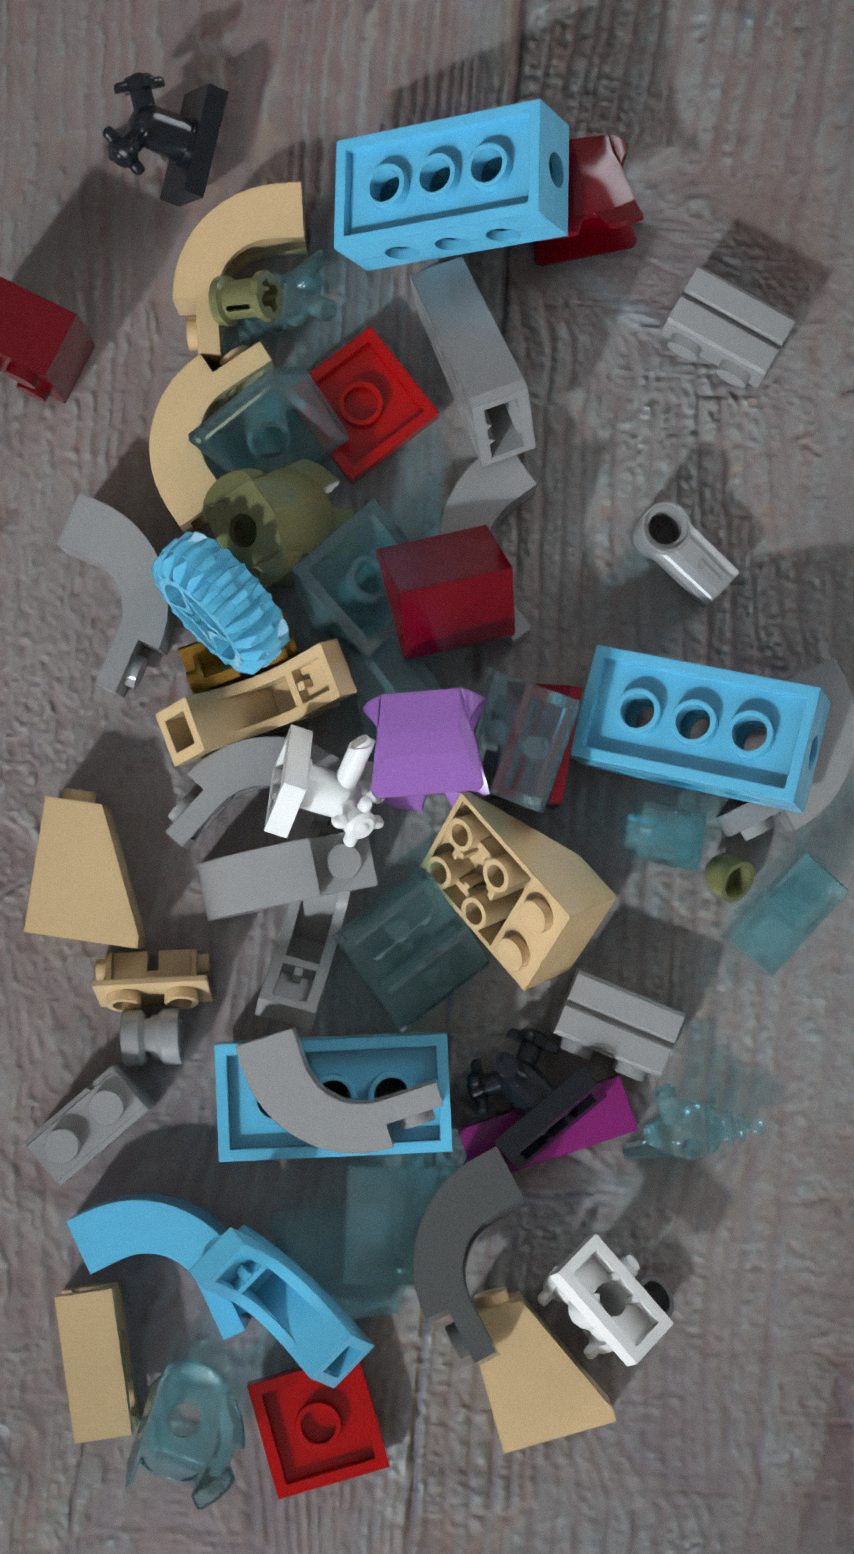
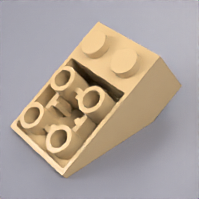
(517, 889)

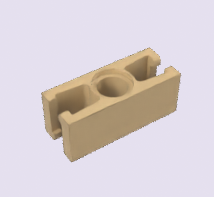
(97, 1361)

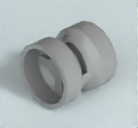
(156, 1036)

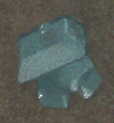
(193, 1458)

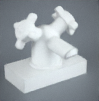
(337, 794)
(606, 1301)

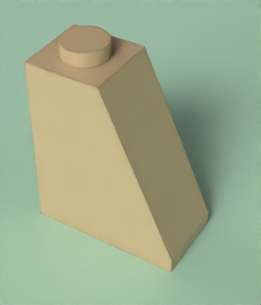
(82, 876)
(536, 1381)

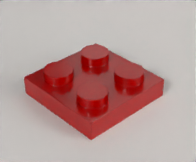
(373, 402)
(317, 1431)

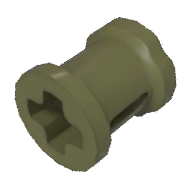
(245, 298)

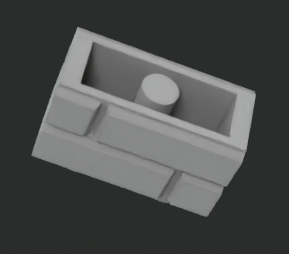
(726, 328)
(617, 1024)
(89, 1123)

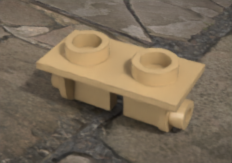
(127, 984)

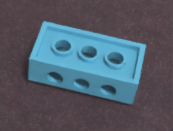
(452, 186)
(682, 694)
(358, 1063)

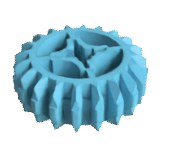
(220, 602)

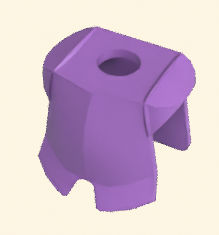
(426, 746)

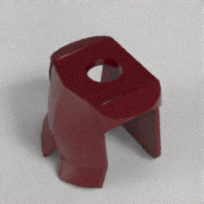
(598, 203)

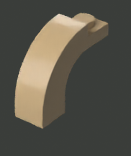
(230, 237)
(188, 401)
(259, 705)

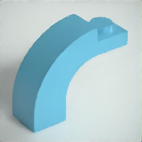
(153, 1226)
(285, 1301)

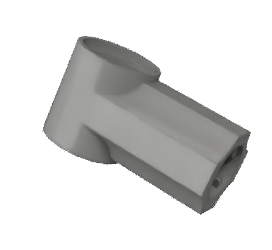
(689, 558)

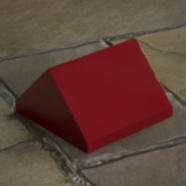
(448, 591)

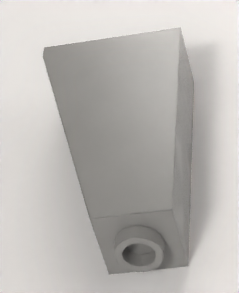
(474, 361)

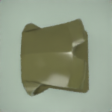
(274, 517)

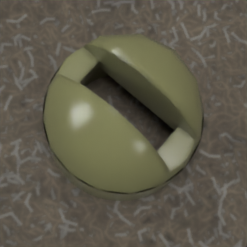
(729, 876)

